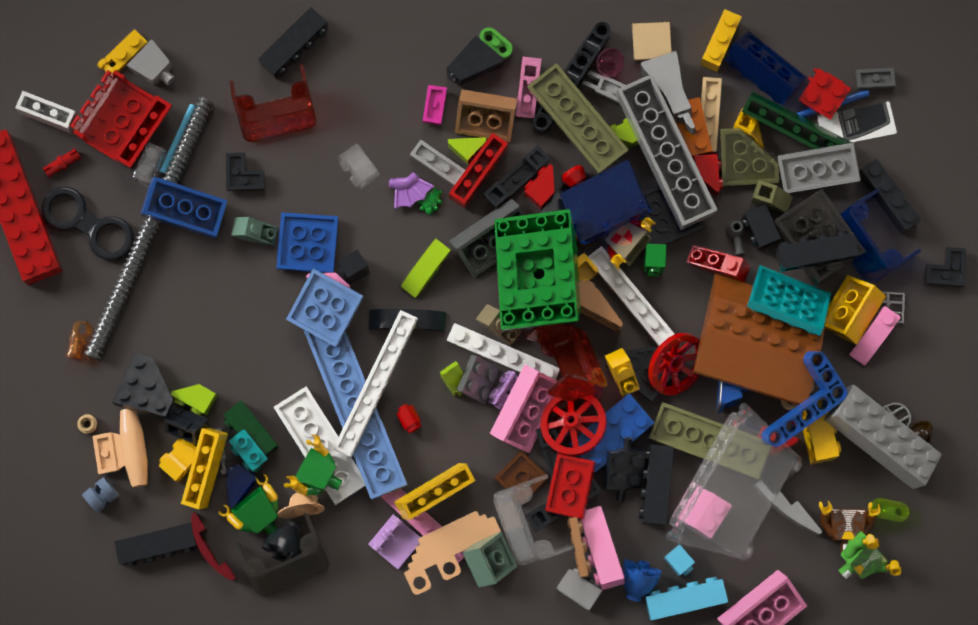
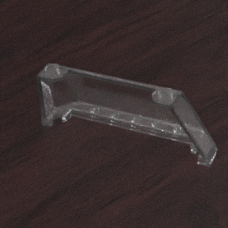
(733, 488)

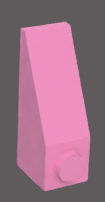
(526, 101)
(874, 335)

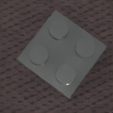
(478, 379)

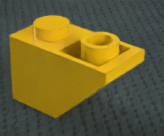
(622, 372)

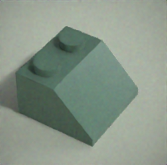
(490, 560)

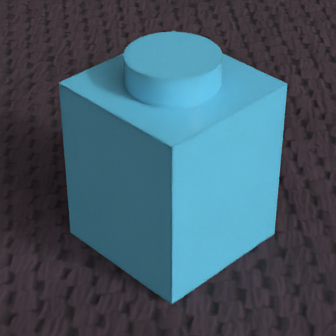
(679, 561)

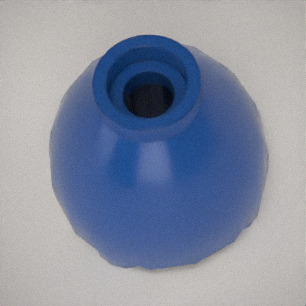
(639, 579)

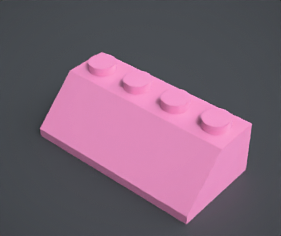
(524, 409)
(768, 604)

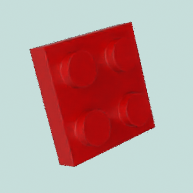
(824, 94)

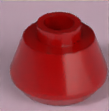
(574, 176)

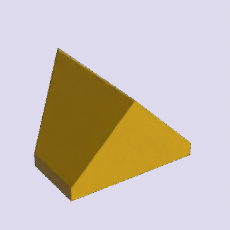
(750, 127)

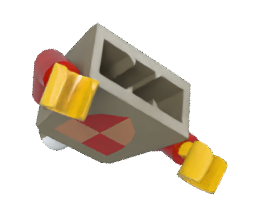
(628, 241)

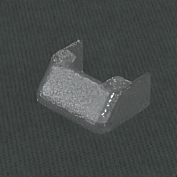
(515, 526)

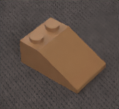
(596, 307)

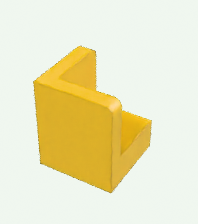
(586, 268)

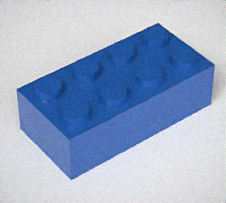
(183, 207)
(623, 420)

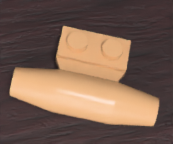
(122, 450)

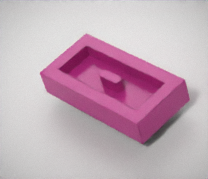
(434, 105)

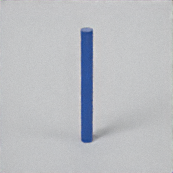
(850, 98)

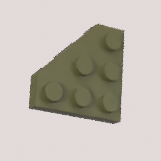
(744, 160)

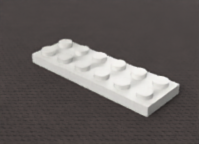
(304, 417)

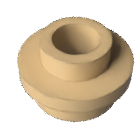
(81, 424)

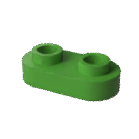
(497, 42)

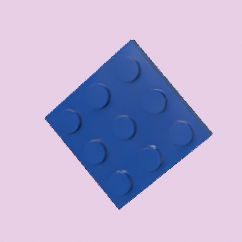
(307, 242)

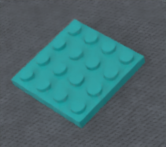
(789, 300)

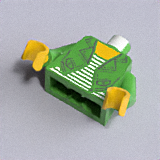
(865, 558)

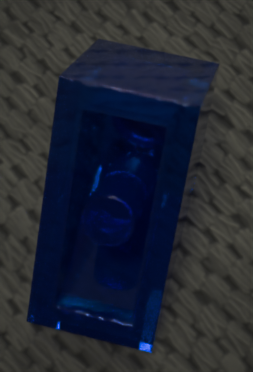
(238, 484)

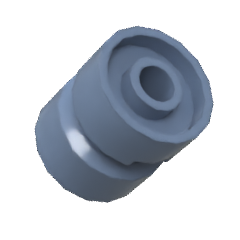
(100, 495)

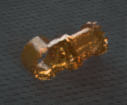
(77, 340)

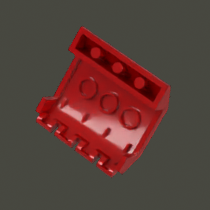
(119, 118)

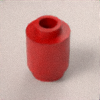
(409, 418)

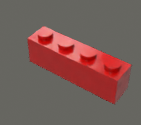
(478, 170)

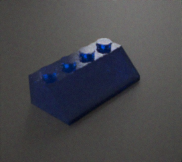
(764, 68)

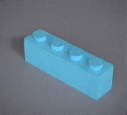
(687, 599)

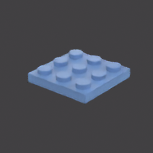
(325, 307)

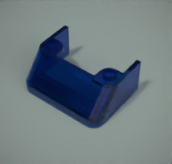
(872, 264)

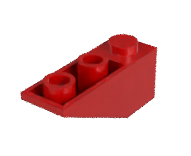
(719, 263)

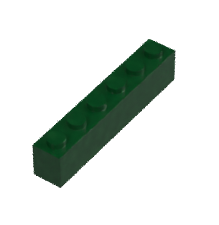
(791, 123)

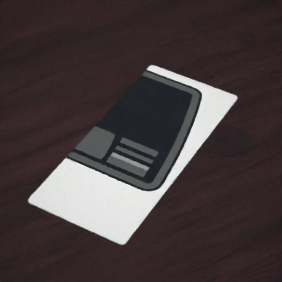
(861, 122)

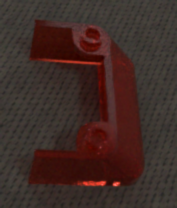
(275, 116)
(574, 358)

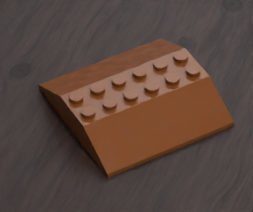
(752, 347)

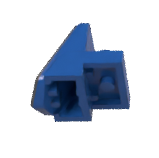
(728, 395)

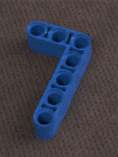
(810, 404)

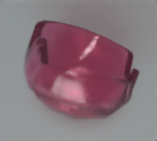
(610, 62)

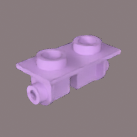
(499, 395)

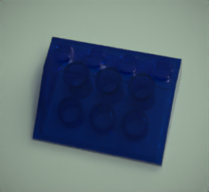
(605, 202)

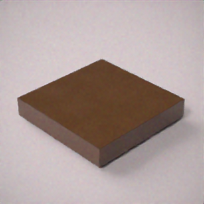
(520, 470)

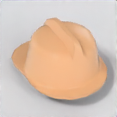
(300, 505)

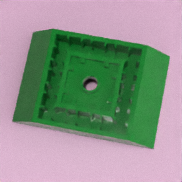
(534, 245)

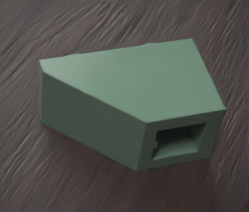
(254, 231)

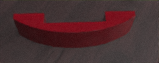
(198, 528)

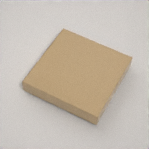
(651, 40)

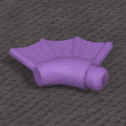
(409, 190)

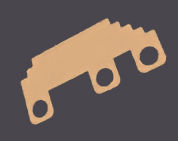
(444, 543)

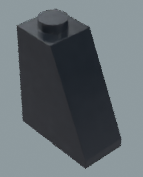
(474, 62)

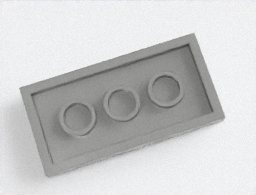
(819, 168)

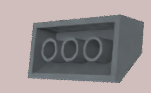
(478, 243)

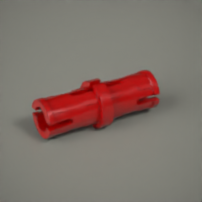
(61, 162)

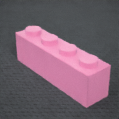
(601, 549)

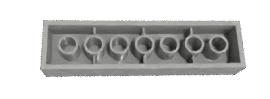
(666, 152)

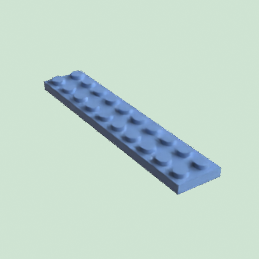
(344, 383)

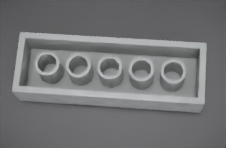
(884, 438)

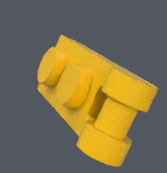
(123, 52)

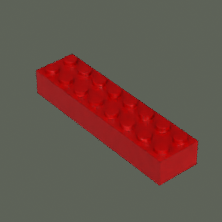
(23, 219)

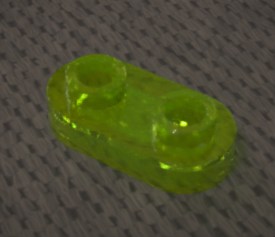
(888, 509)

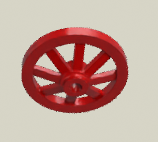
(673, 363)
(573, 427)

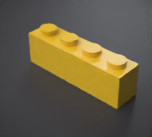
(204, 468)
(434, 491)

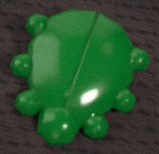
(431, 201)

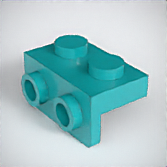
(252, 455)

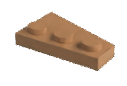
(580, 547)

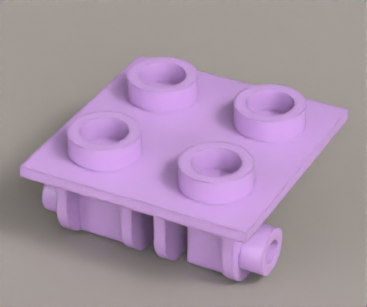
(395, 541)

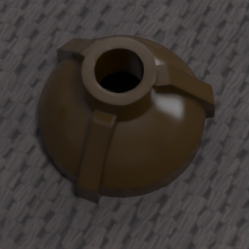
(923, 429)

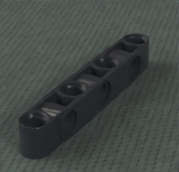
(588, 51)

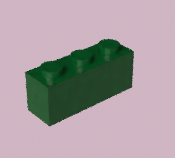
(241, 419)

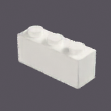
(46, 111)

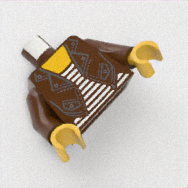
(847, 523)

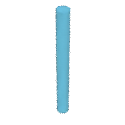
(176, 140)

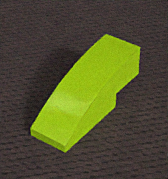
(426, 268)

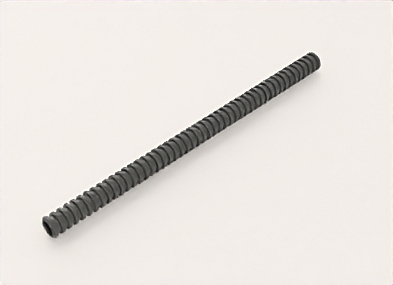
(146, 234)

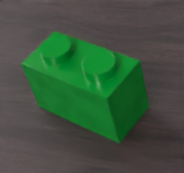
(654, 259)

